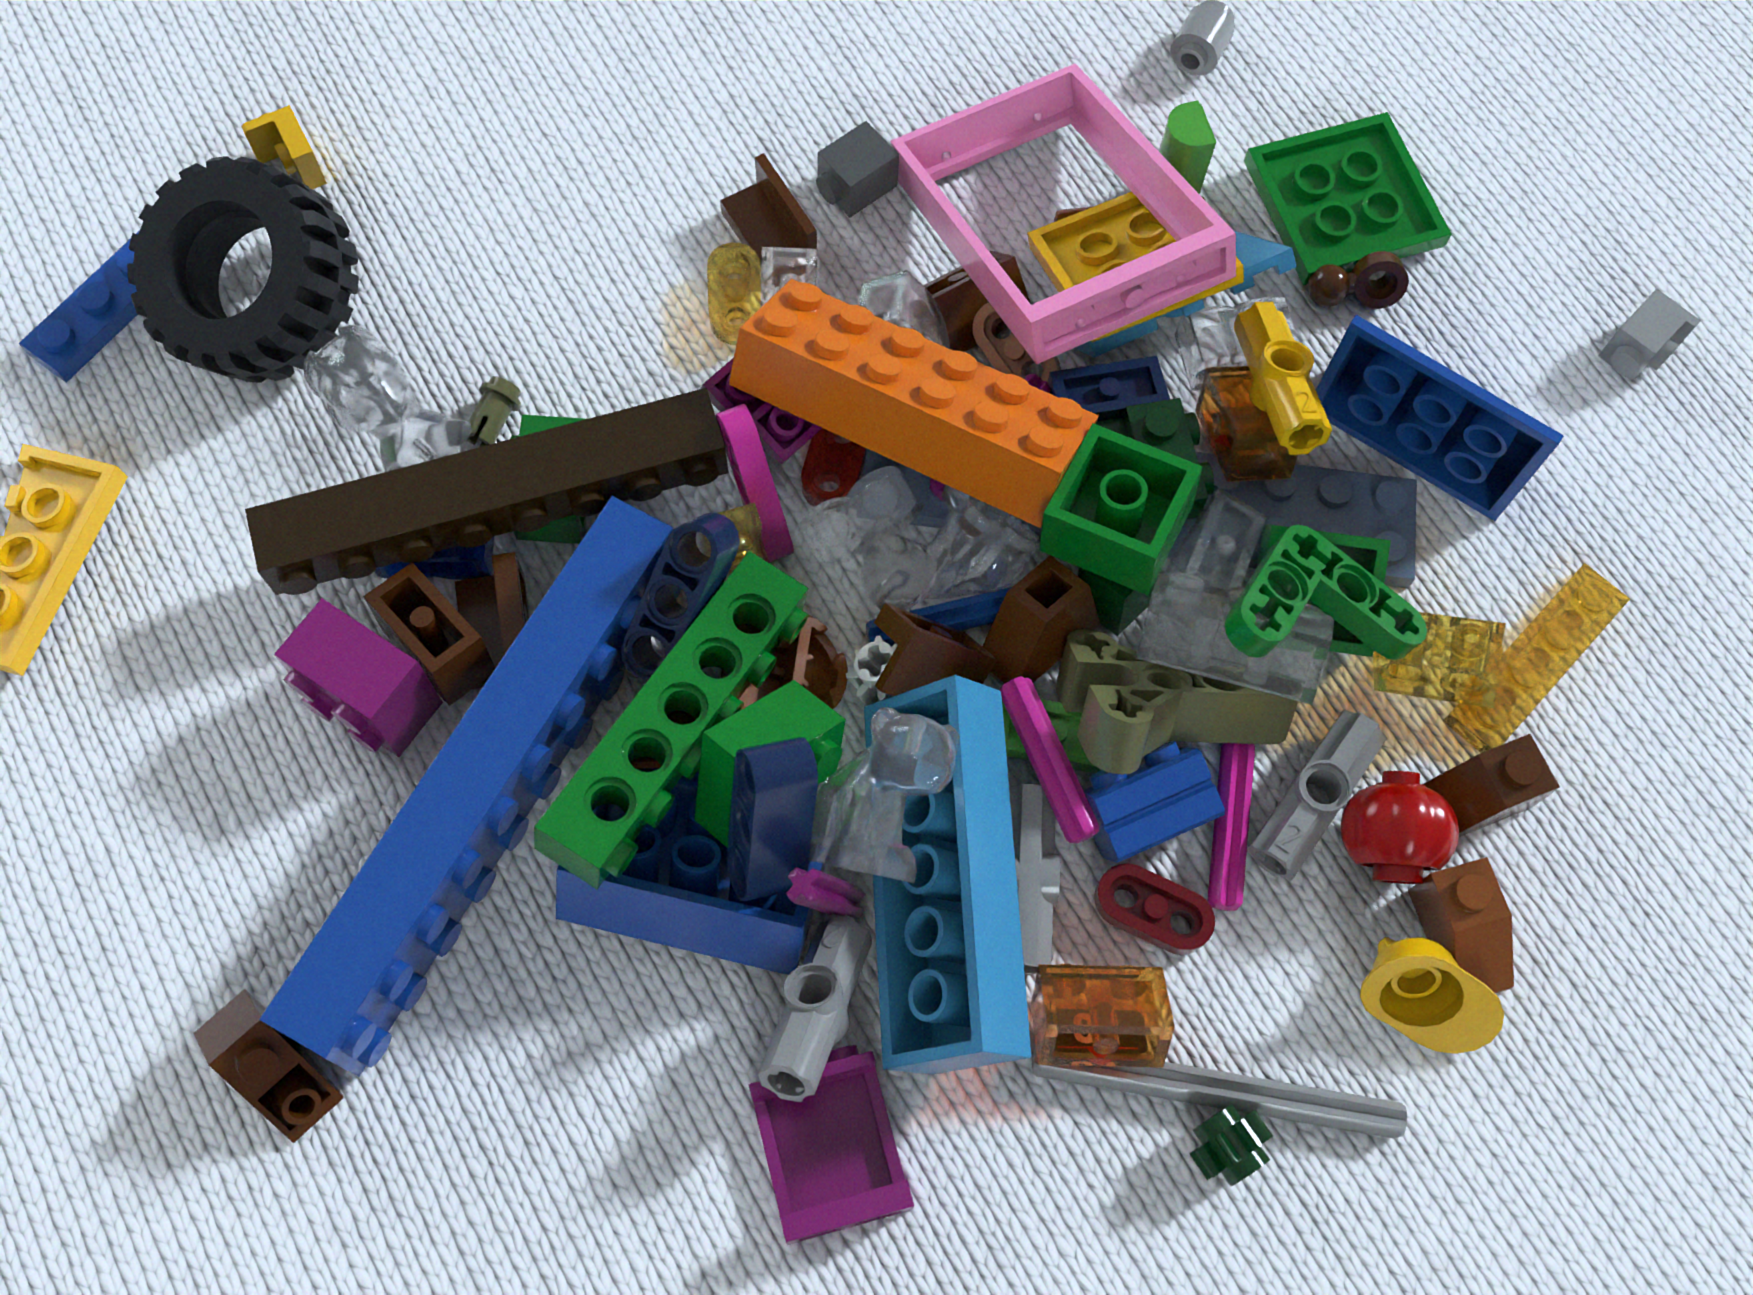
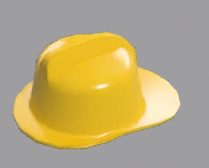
(1430, 997)

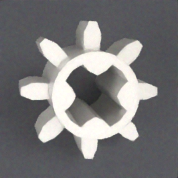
(867, 669)

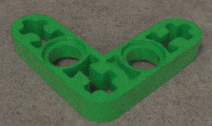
(1296, 566)

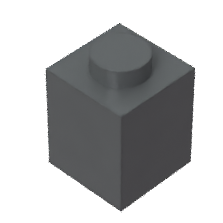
(857, 169)

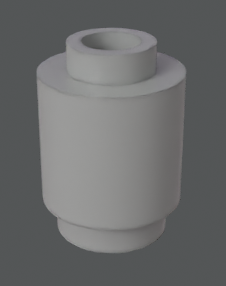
(1203, 37)

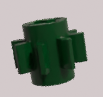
(1231, 1145)

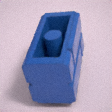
(1154, 803)

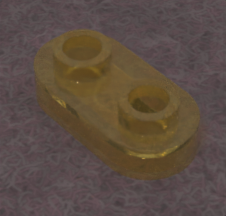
(732, 297)

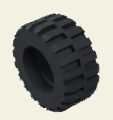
(183, 253)

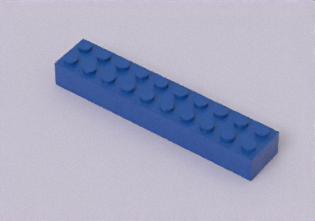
(471, 801)

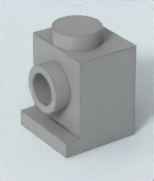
(1649, 336)

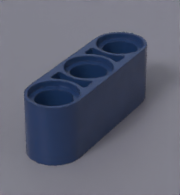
(696, 574)
(771, 816)

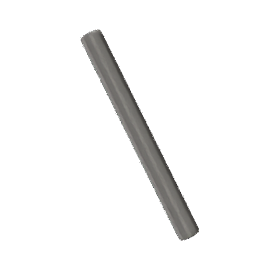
(1245, 1093)

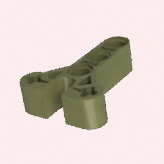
(1141, 705)

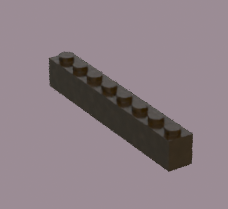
(486, 492)

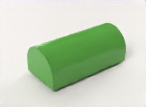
(1188, 142)

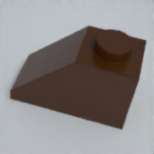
(1496, 784)

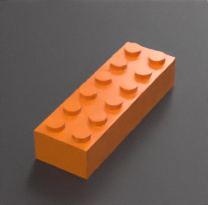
(910, 399)

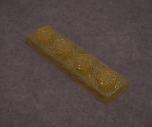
(1540, 657)

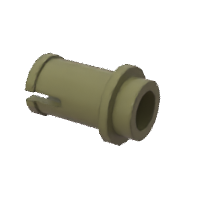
(493, 409)

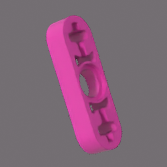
(755, 479)

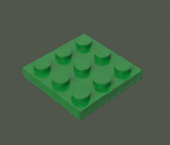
(1346, 195)

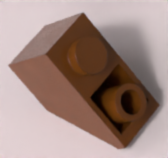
(1036, 621)
(266, 1067)

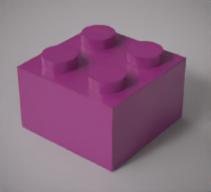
(357, 679)

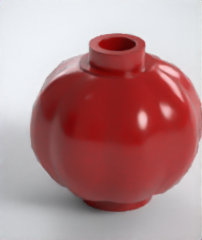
(1399, 828)

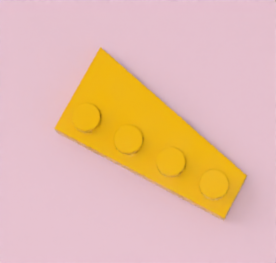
(45, 541)

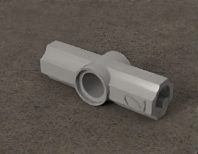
(1301, 821)
(1036, 871)
(815, 1008)

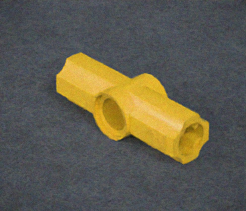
(1282, 378)

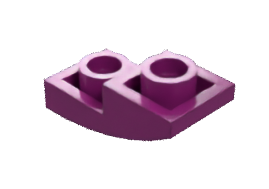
(778, 430)

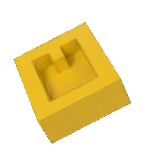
(281, 136)

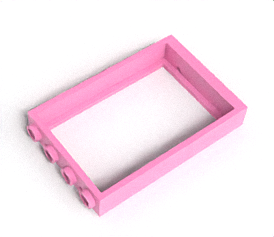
(1195, 262)

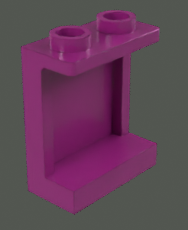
(833, 1151)

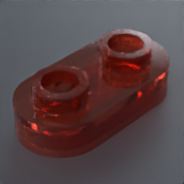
(830, 462)

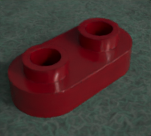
(1154, 905)

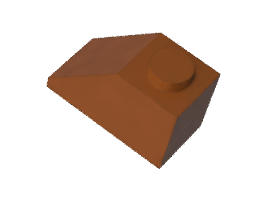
(1470, 919)

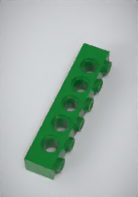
(594, 847)

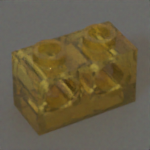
(1453, 664)

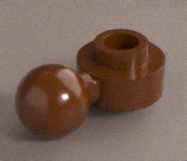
(1332, 284)

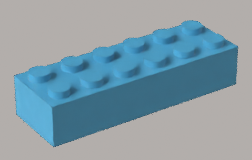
(954, 935)

